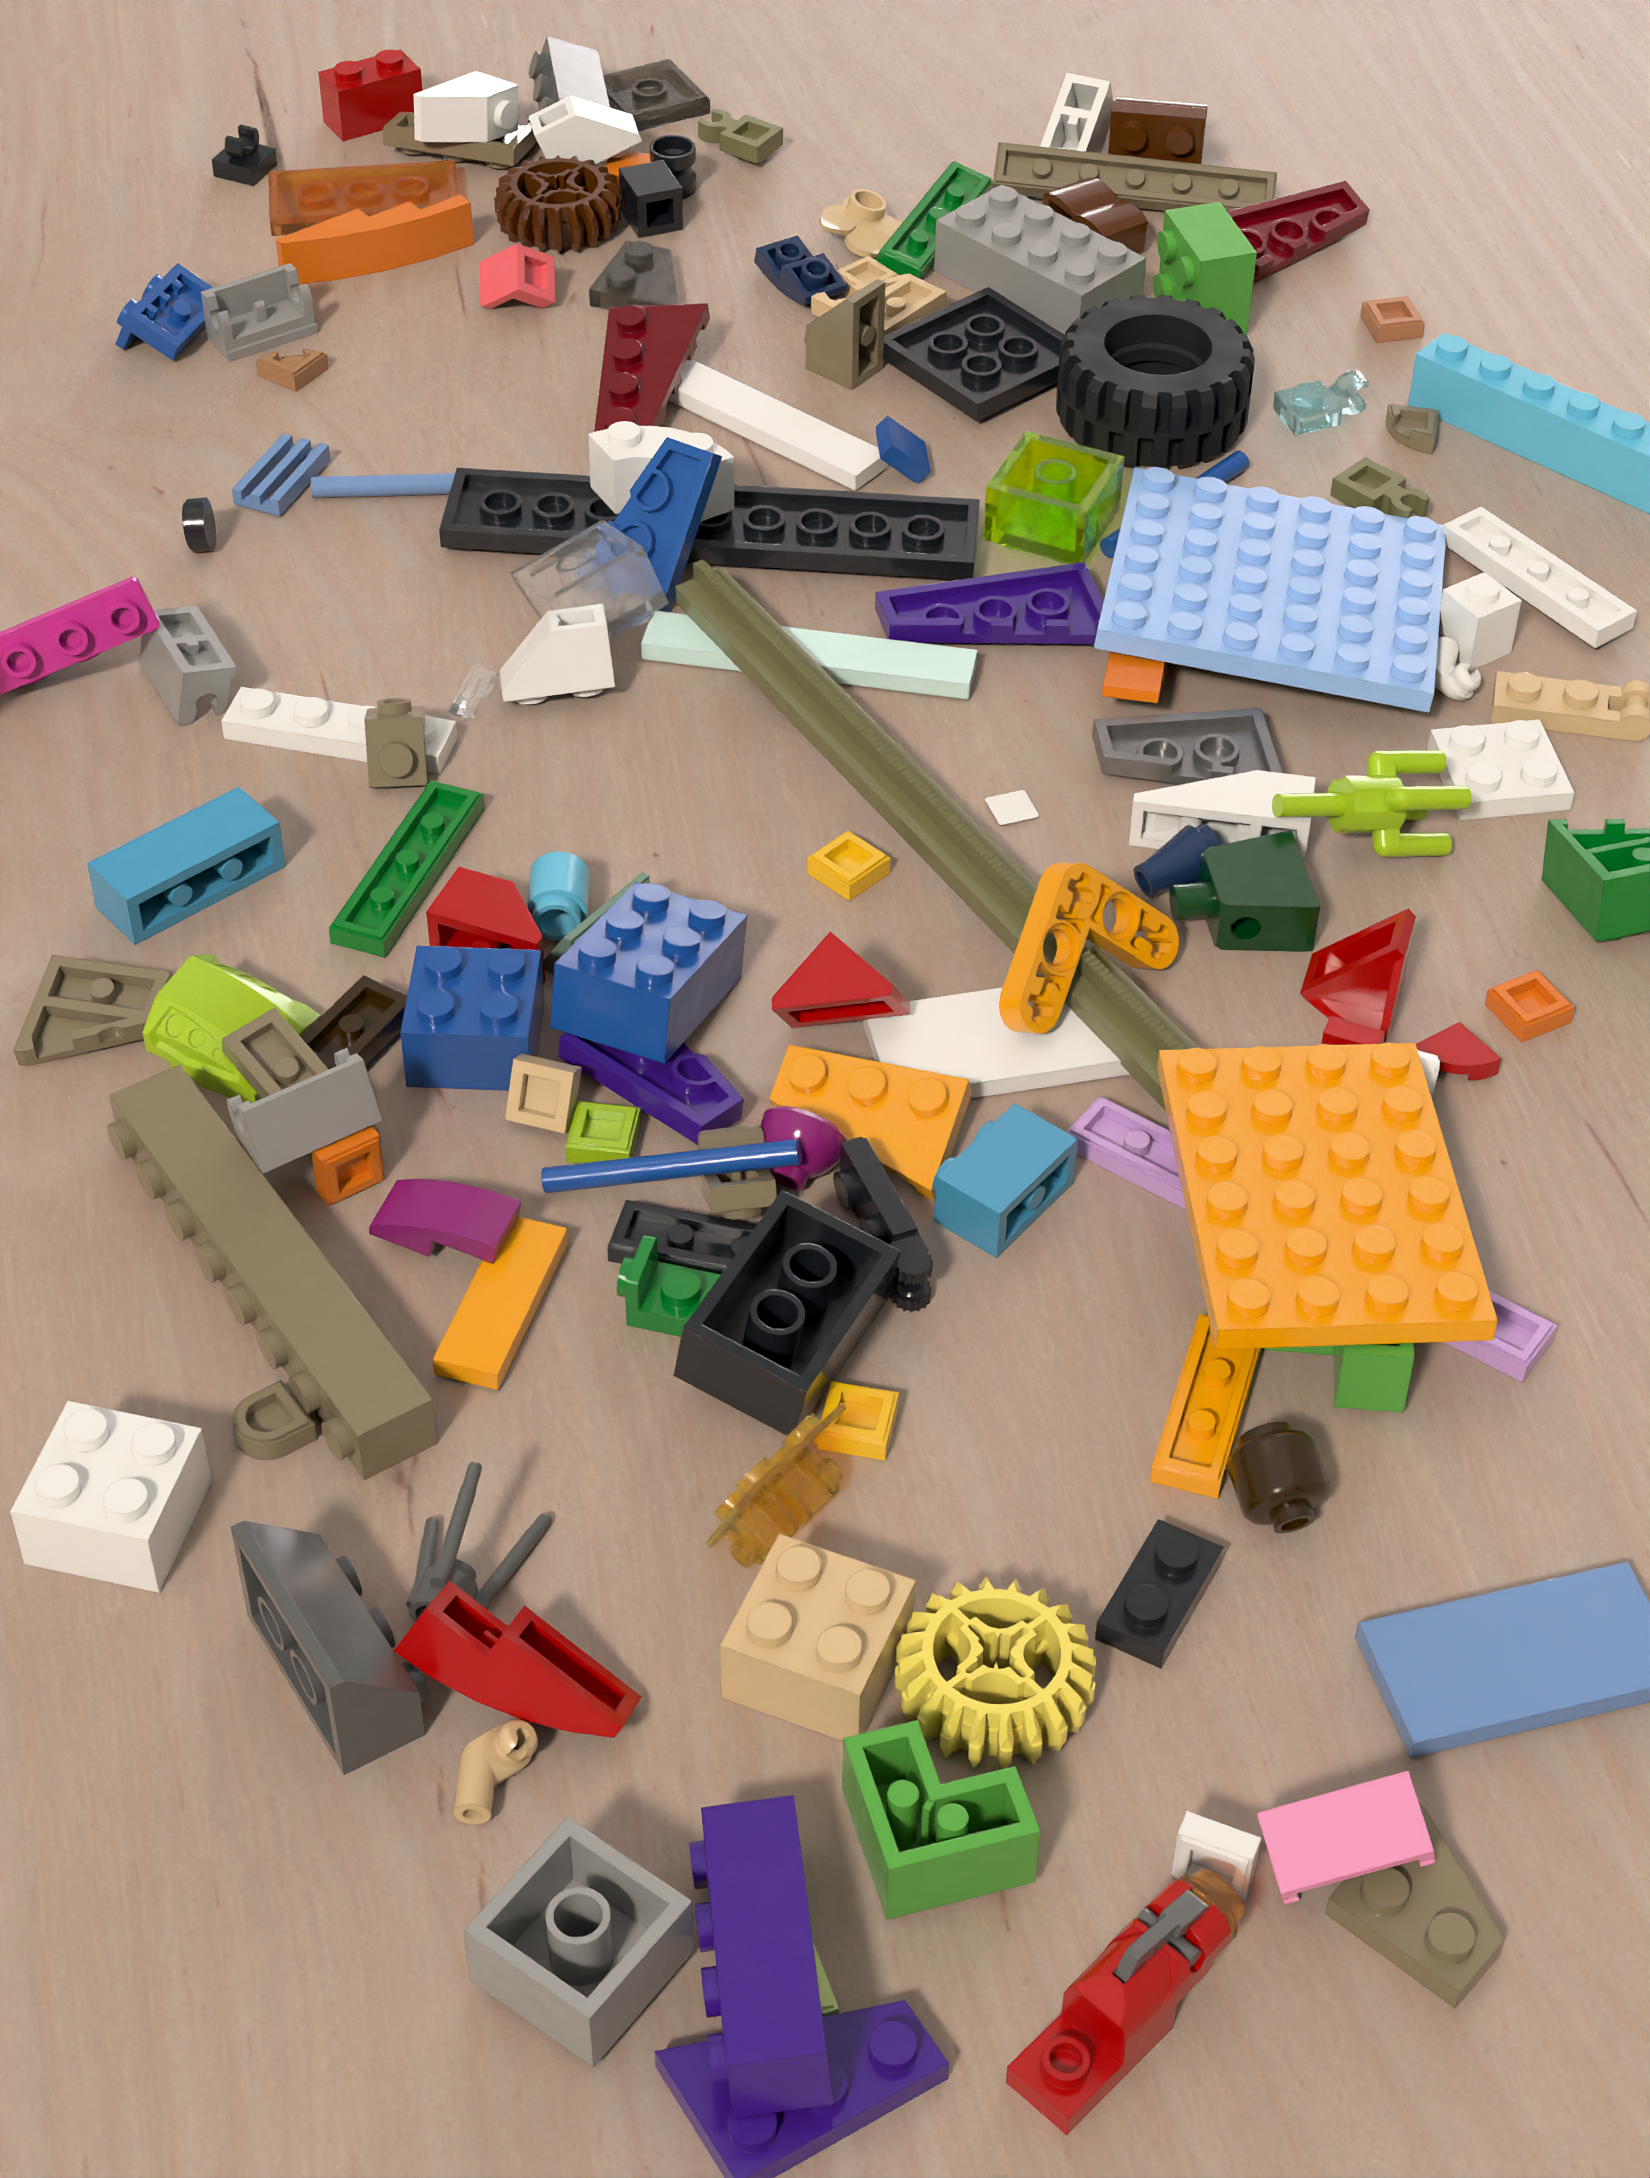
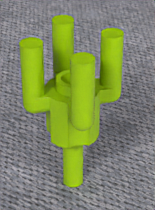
(1382, 803)

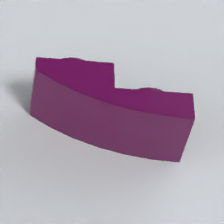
(447, 1213)

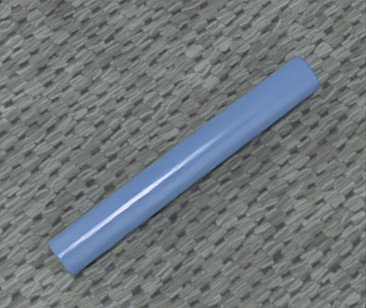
(381, 485)

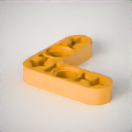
(1082, 920)

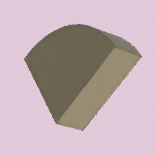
(1413, 426)

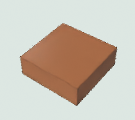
(1392, 319)

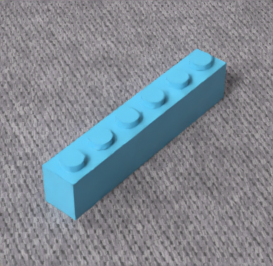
(1535, 417)

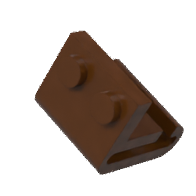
(1157, 129)

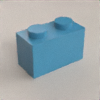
(1004, 1179)

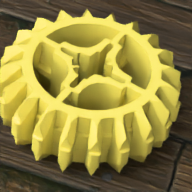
(993, 1698)

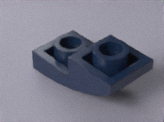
(797, 271)

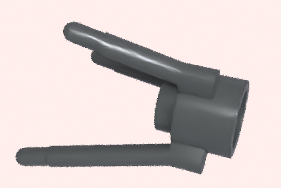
(433, 1576)

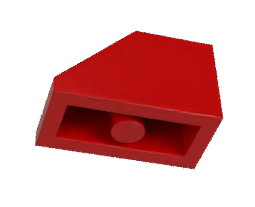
(482, 913)

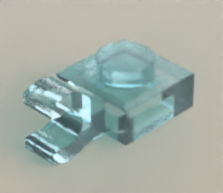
(1315, 407)

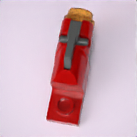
(1127, 1998)

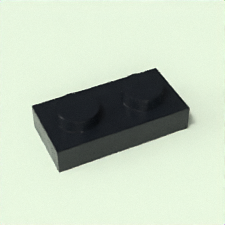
(1159, 1593)

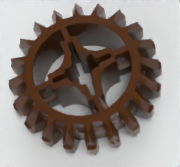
(558, 204)

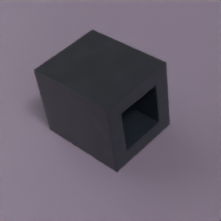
(651, 198)

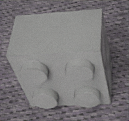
(579, 1941)

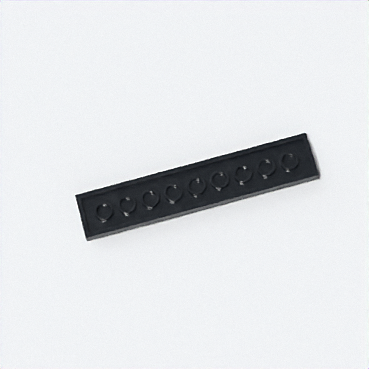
(766, 529)

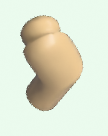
(488, 1763)

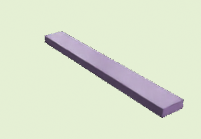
(1146, 1157)

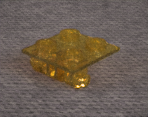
(779, 1493)

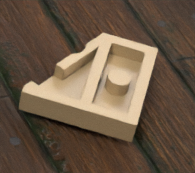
(905, 301)

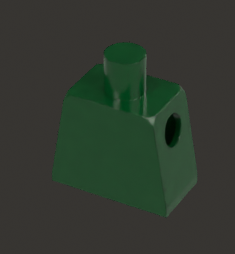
(1252, 896)

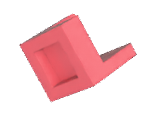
(519, 275)

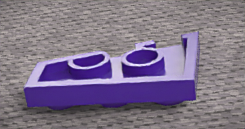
(875, 2065)

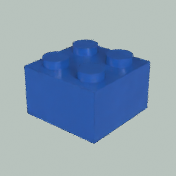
(470, 1016)

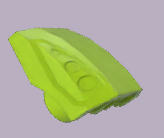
(201, 1008)

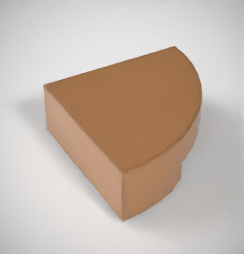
(292, 371)

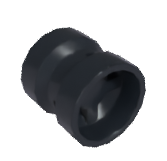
(679, 156)

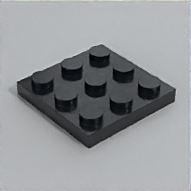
(978, 353)

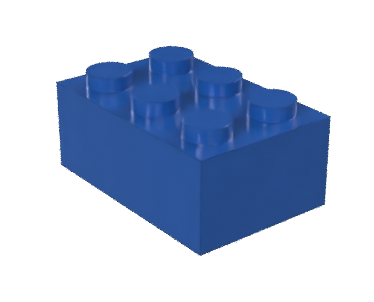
(648, 971)

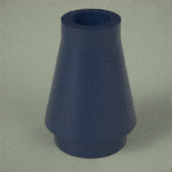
(1175, 861)

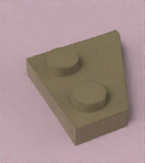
(86, 1008)
(1423, 1920)

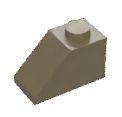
(849, 338)

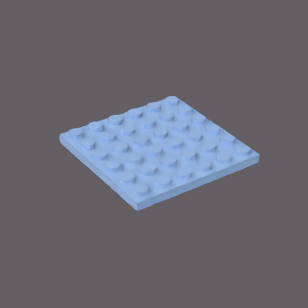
(1276, 588)

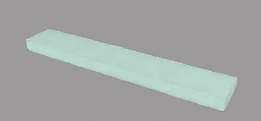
(845, 657)

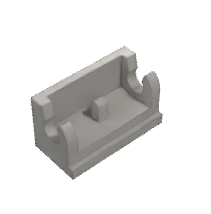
(258, 312)
(186, 662)
(306, 1114)

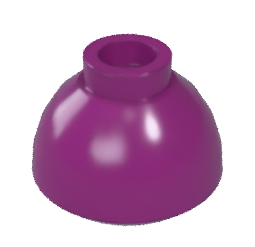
(818, 1140)

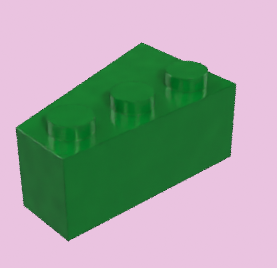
(1600, 876)

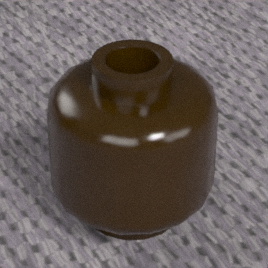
(1278, 1477)

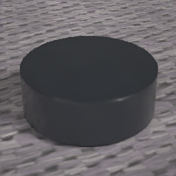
(199, 524)

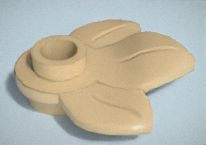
(861, 221)

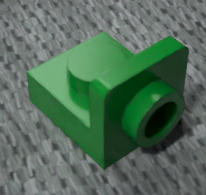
(658, 1293)

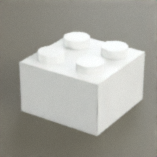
(112, 1496)

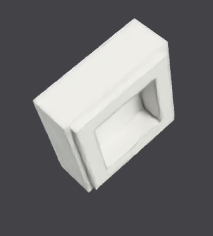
(1217, 1848)

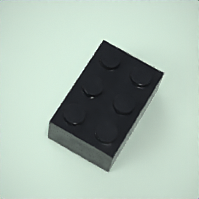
(786, 1313)

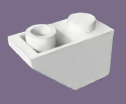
(584, 130)
(561, 656)

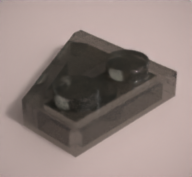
(636, 276)

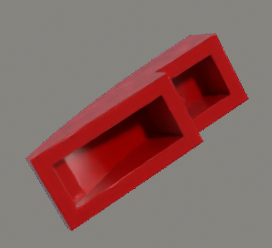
(516, 1667)

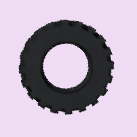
(1155, 381)

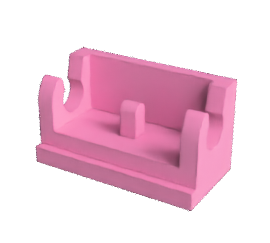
(1345, 1834)

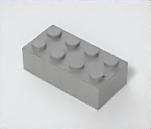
(1034, 257)

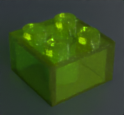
(1053, 498)

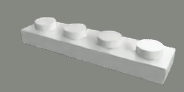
(1539, 577)
(319, 726)

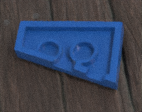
(668, 509)

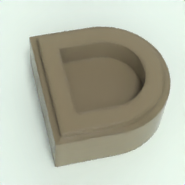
(271, 1423)

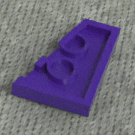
(681, 1093)

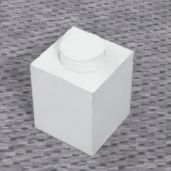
(1480, 619)

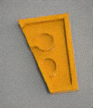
(901, 1110)

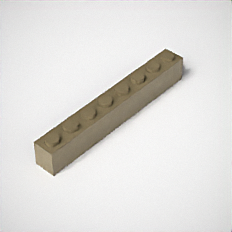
(273, 1274)

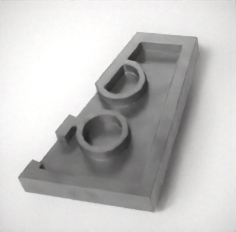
(1185, 745)

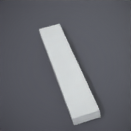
(777, 426)

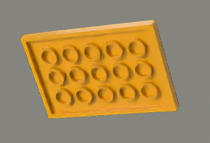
(1322, 1197)

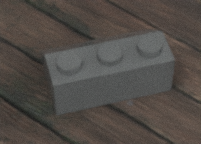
(329, 1643)

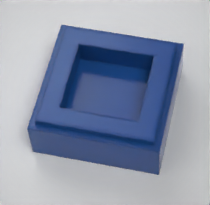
(902, 450)

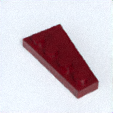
(1299, 224)
(645, 360)

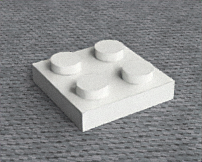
(1505, 767)

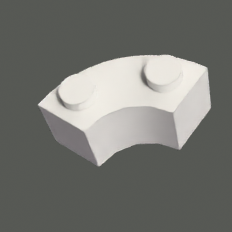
(625, 450)

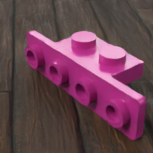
(74, 633)

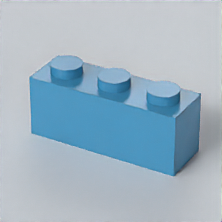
(186, 865)

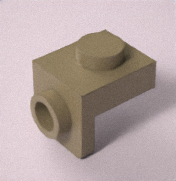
(396, 744)
(737, 1193)

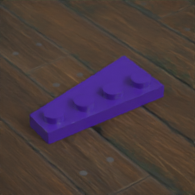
(1012, 607)

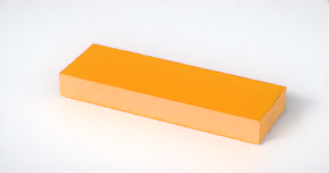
(500, 1305)
(1204, 1415)

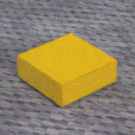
(848, 865)
(864, 1425)

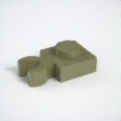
(745, 138)
(1378, 487)

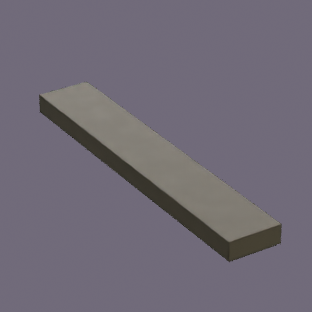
(1141, 181)

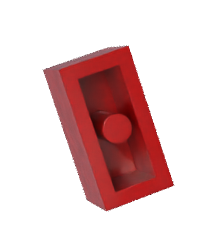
(368, 93)

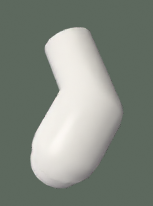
(1452, 680)

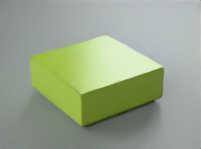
(602, 1132)

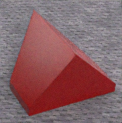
(1362, 973)
(836, 988)

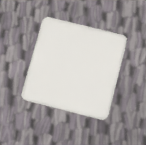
(1011, 807)

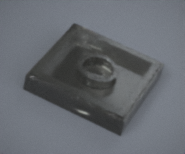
(656, 94)

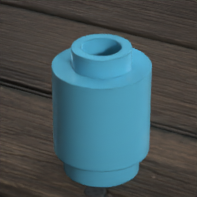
(558, 893)

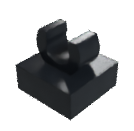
(244, 158)

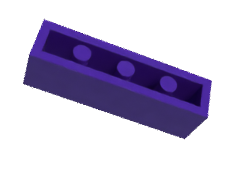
(764, 1958)

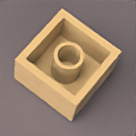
(816, 1638)

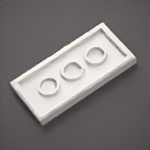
(968, 1040)

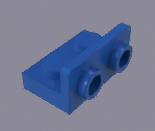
(167, 313)

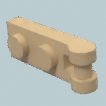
(1573, 705)

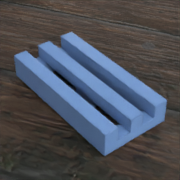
(273, 472)

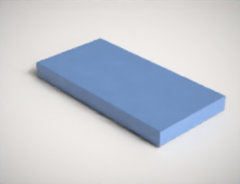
(1512, 1659)

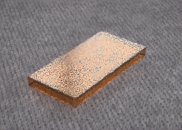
(318, 194)

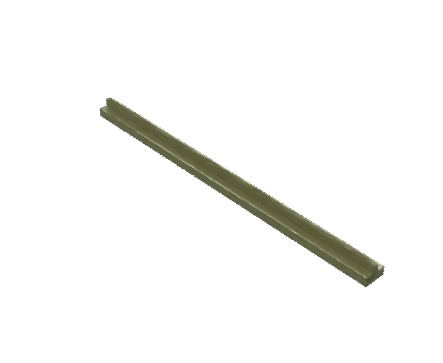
(922, 813)

